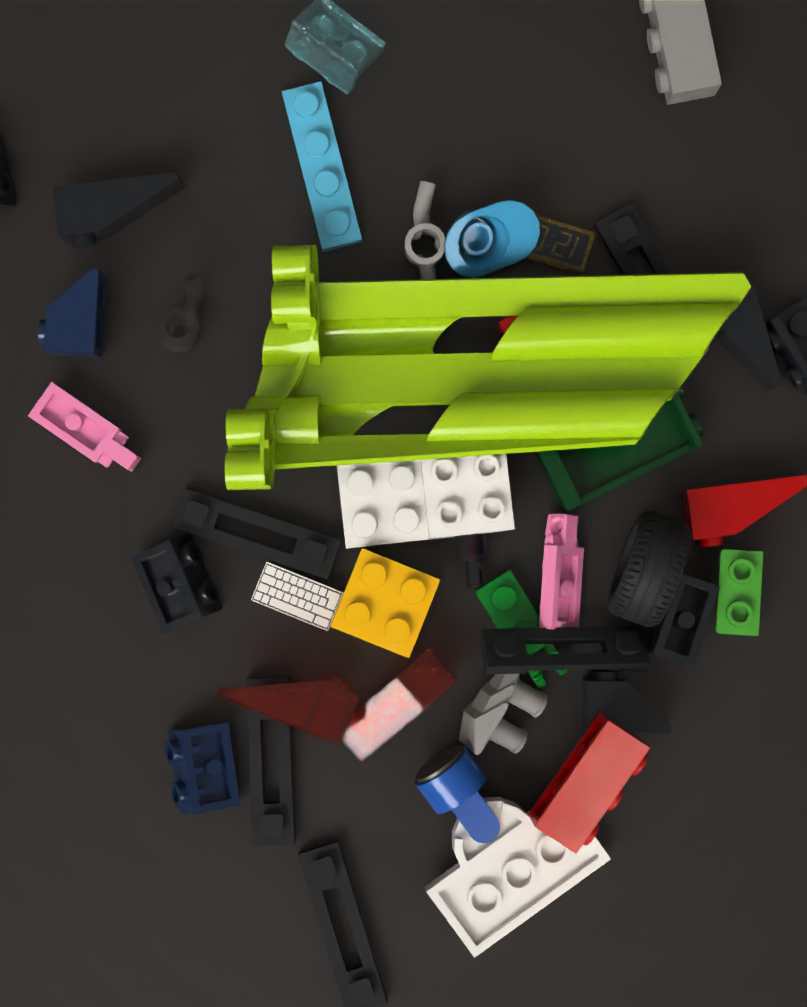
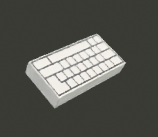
(297, 596)

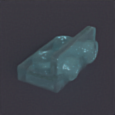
(333, 43)

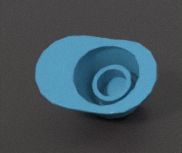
(491, 238)

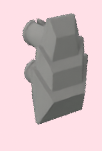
(483, 716)

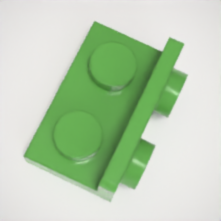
(739, 592)

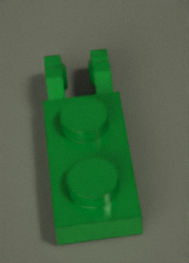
(512, 609)

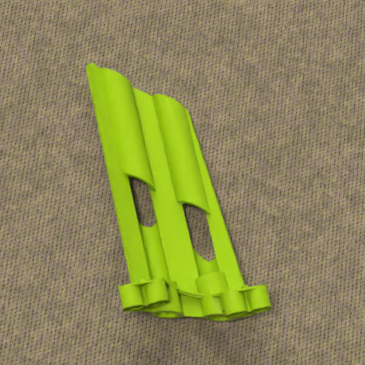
(571, 372)

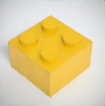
(385, 603)

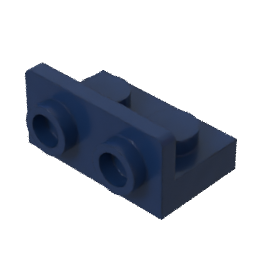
(202, 768)

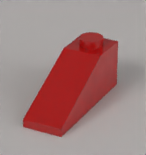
(733, 507)

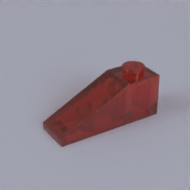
(397, 704)
(307, 705)

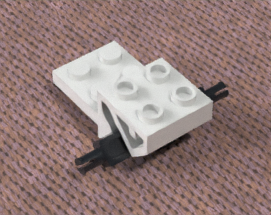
(428, 502)

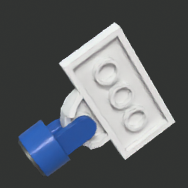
(504, 862)

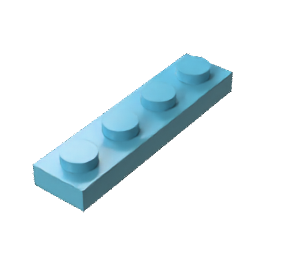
(322, 166)

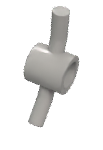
(423, 227)

